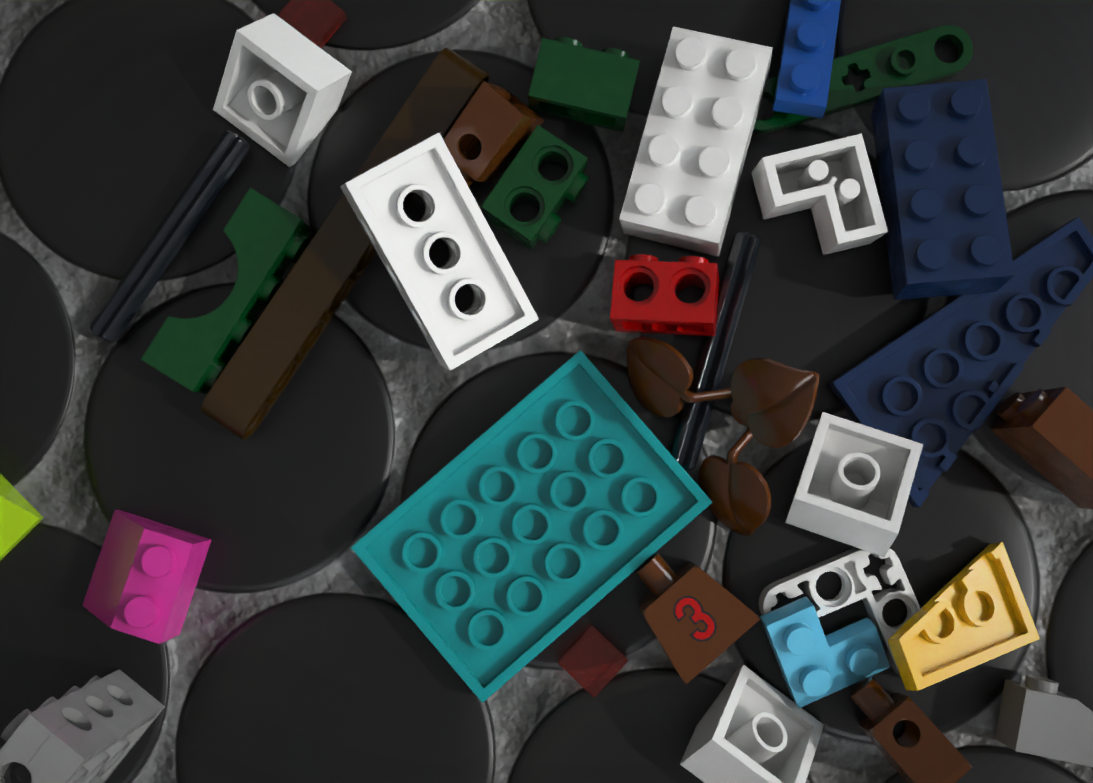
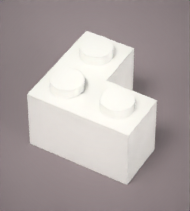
(831, 181)

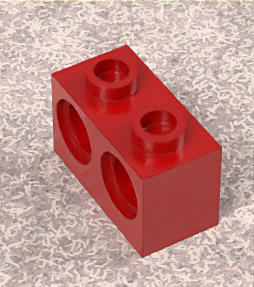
(663, 310)

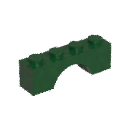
(265, 245)

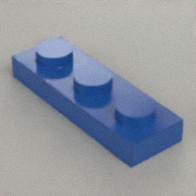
(807, 57)

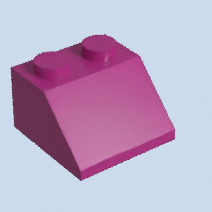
(145, 577)

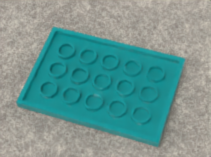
(531, 525)

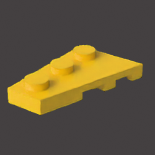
(965, 623)

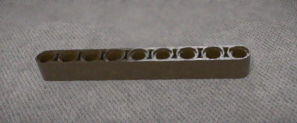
(331, 261)

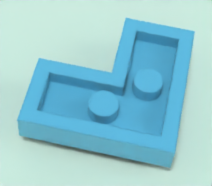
(820, 663)

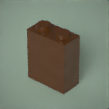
(1054, 436)

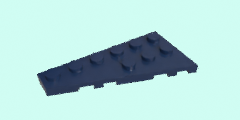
(963, 358)

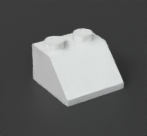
(279, 87)
(855, 484)
(752, 736)

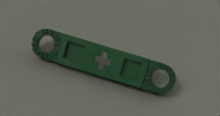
(887, 65)

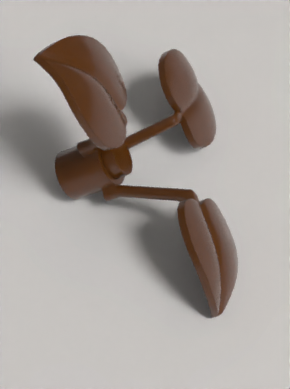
(766, 398)

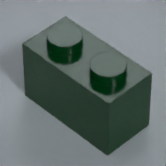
(583, 83)

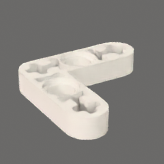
(855, 586)

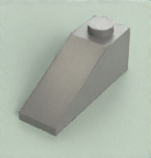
(1045, 721)

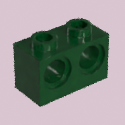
(524, 183)

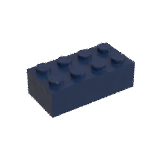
(941, 190)

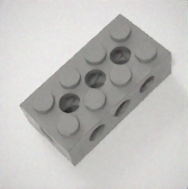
(79, 734)

